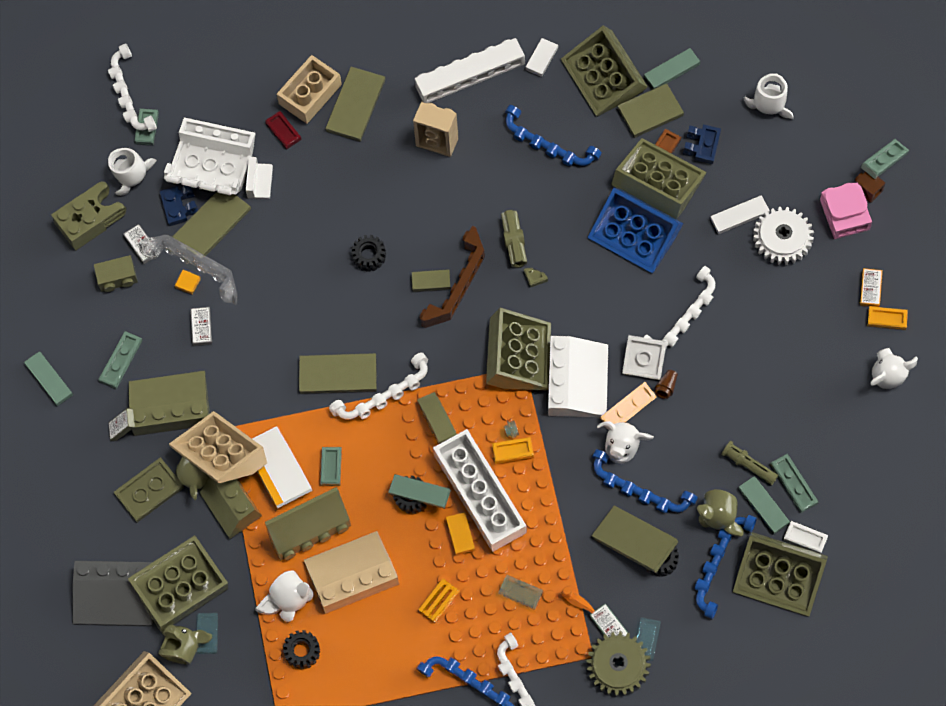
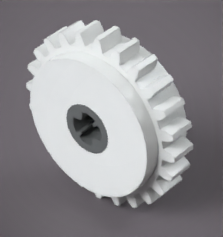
(770, 232)

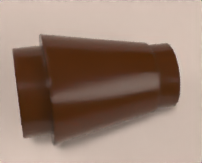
(666, 385)

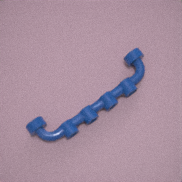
(552, 148)
(645, 495)
(710, 568)
(468, 677)

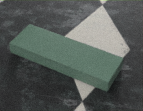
(672, 69)
(884, 158)
(120, 360)
(48, 378)
(794, 483)
(419, 491)
(764, 505)

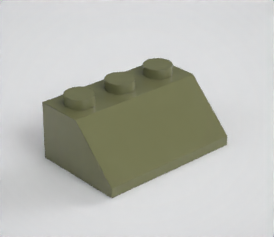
(230, 505)

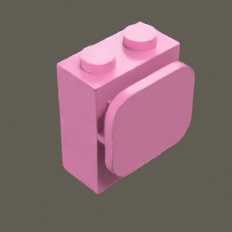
(846, 210)

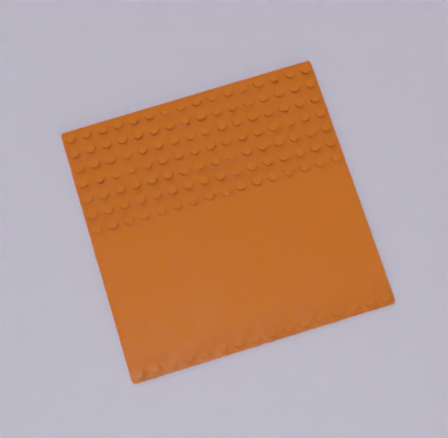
(379, 641)

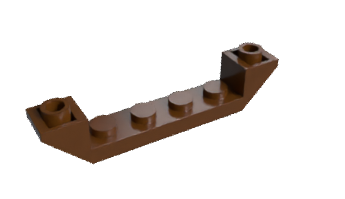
(435, 315)

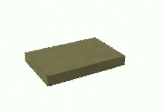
(650, 110)
(148, 489)

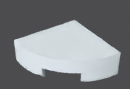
(267, 606)

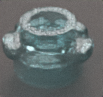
(511, 429)

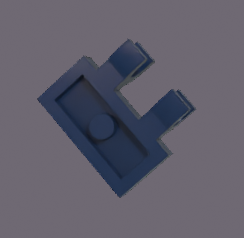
(707, 146)
(173, 204)

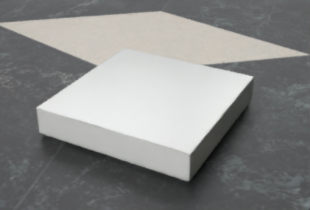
(644, 357)

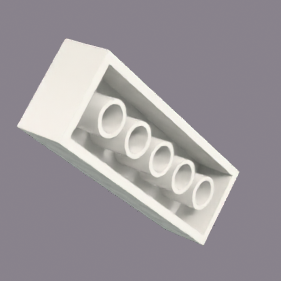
(479, 490)

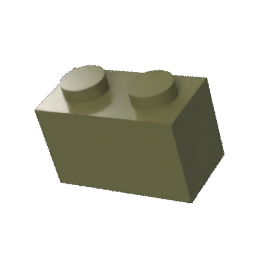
(115, 273)

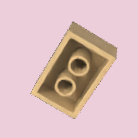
(309, 89)
(436, 129)

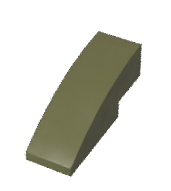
(436, 417)

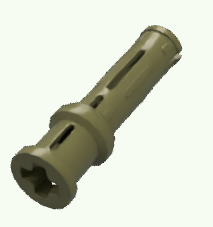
(742, 458)

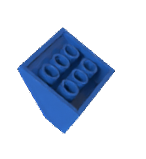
(635, 230)

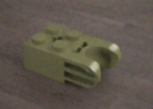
(86, 217)

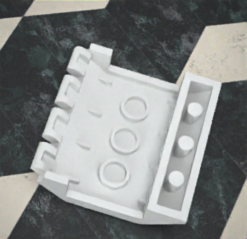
(211, 157)

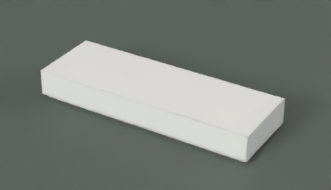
(739, 214)

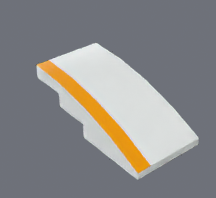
(282, 472)

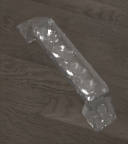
(153, 247)

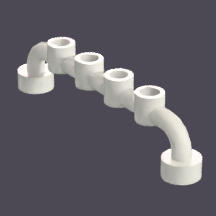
(121, 87)
(693, 311)
(419, 361)
(507, 668)

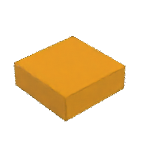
(187, 282)

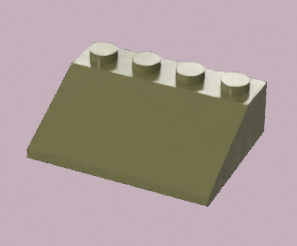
(603, 71)
(658, 178)
(518, 351)
(168, 402)
(308, 524)
(780, 574)
(178, 583)

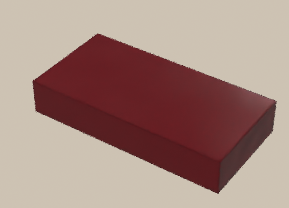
(283, 130)

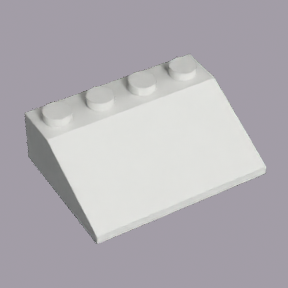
(577, 377)

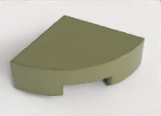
(535, 277)

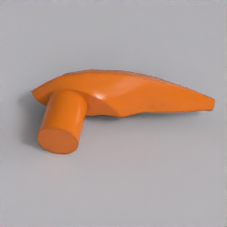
(576, 600)

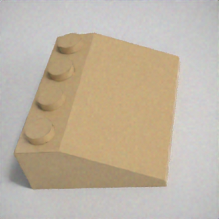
(220, 449)
(351, 572)
(145, 685)

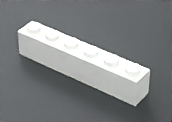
(470, 70)

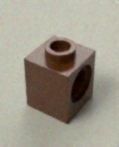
(871, 187)

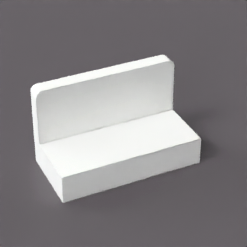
(258, 179)

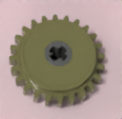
(612, 650)

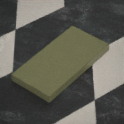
(355, 104)
(212, 222)
(338, 373)
(635, 539)

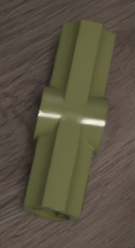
(514, 238)

